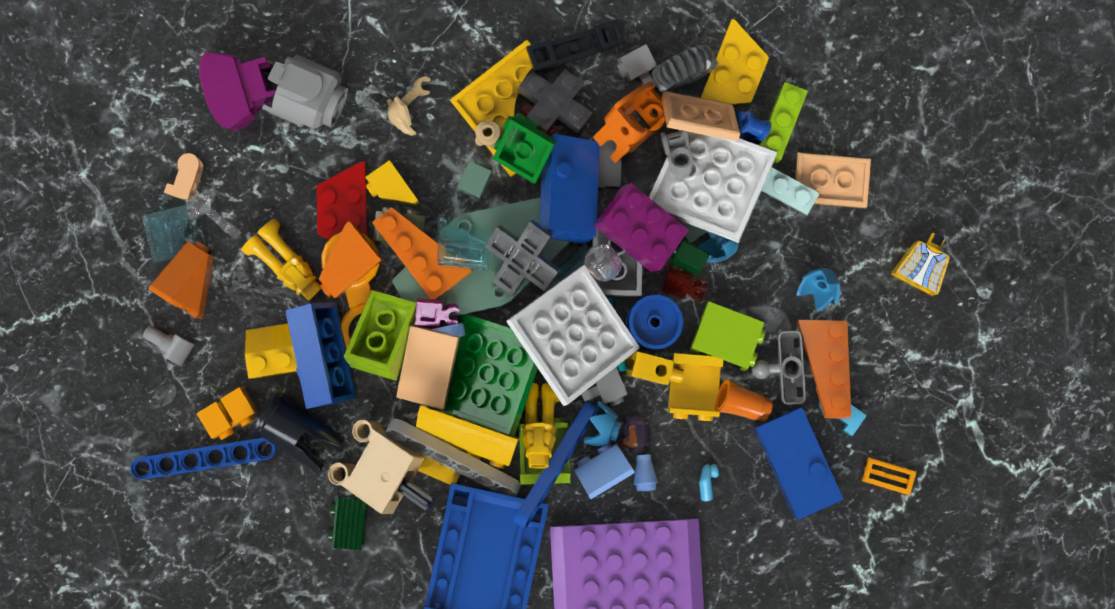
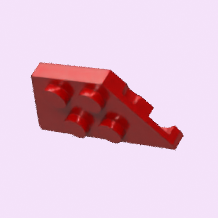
(341, 201)

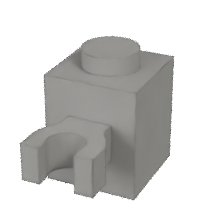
(637, 65)
(609, 388)

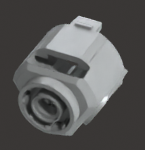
(306, 93)

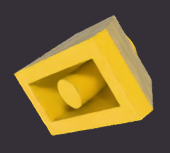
(390, 185)

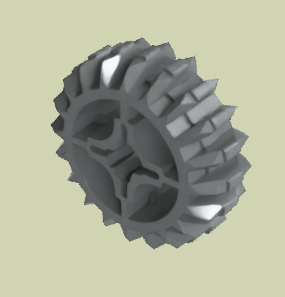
(684, 68)

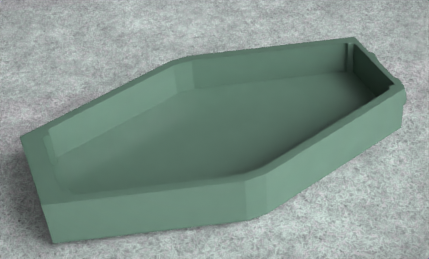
(477, 290)

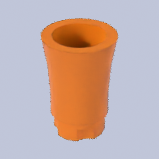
(742, 402)

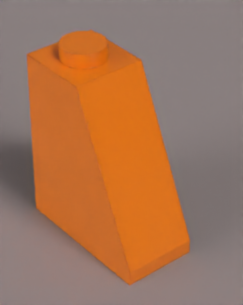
(348, 261)

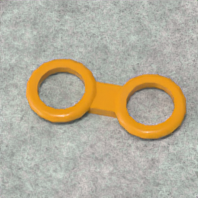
(357, 294)

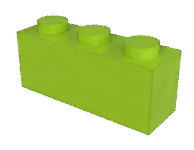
(783, 118)

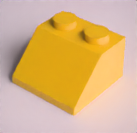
(269, 352)

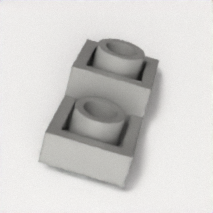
(609, 171)

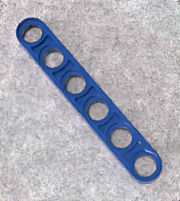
(204, 460)
(556, 465)

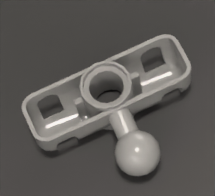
(788, 353)

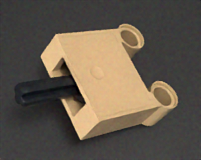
(382, 471)

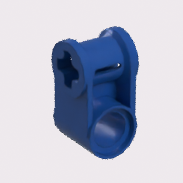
(751, 127)

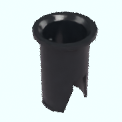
(285, 423)

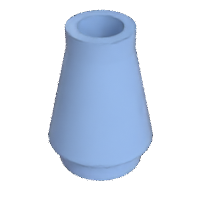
(645, 476)

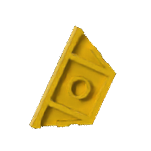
(738, 68)

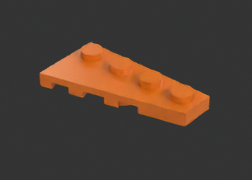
(418, 254)
(829, 364)

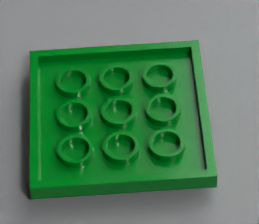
(490, 376)

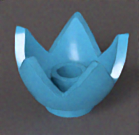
(718, 247)
(823, 285)
(606, 424)

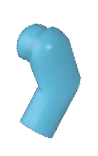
(705, 484)

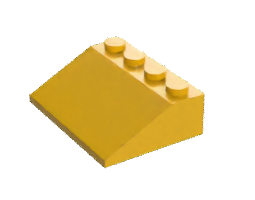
(468, 436)

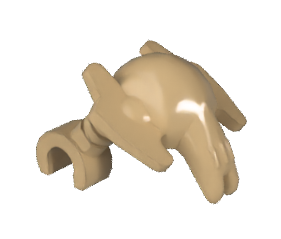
(398, 110)

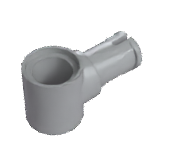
(173, 346)

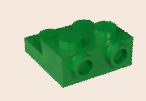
(524, 147)

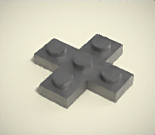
(555, 101)
(522, 258)

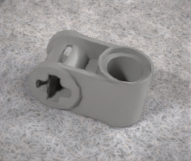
(677, 148)

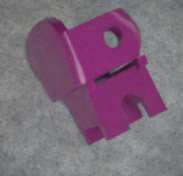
(234, 89)

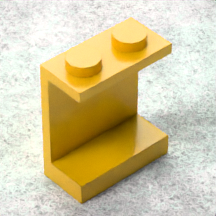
(698, 387)

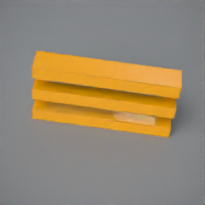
(868, 469)

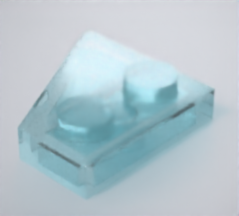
(165, 232)
(460, 248)

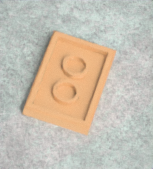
(700, 116)
(836, 178)
(427, 367)

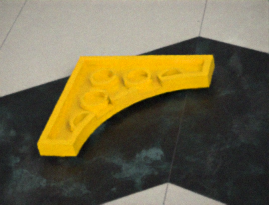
(495, 93)

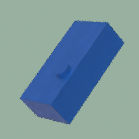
(570, 190)
(320, 354)
(798, 463)

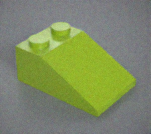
(381, 335)

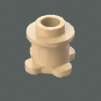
(491, 140)

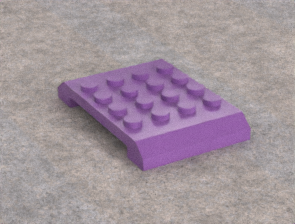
(627, 565)

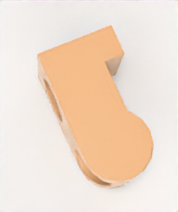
(187, 178)

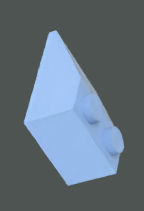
(603, 470)

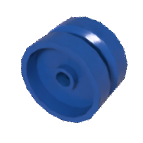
(657, 308)

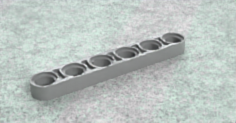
(452, 457)

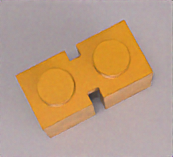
(217, 420)

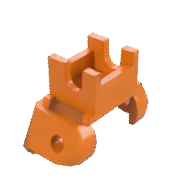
(624, 128)

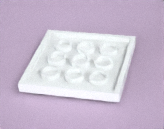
(721, 186)
(573, 335)

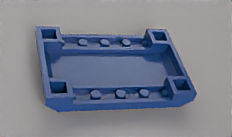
(482, 553)

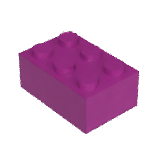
(641, 227)

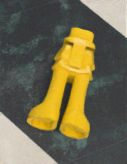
(295, 273)
(539, 437)

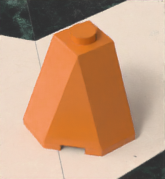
(186, 279)

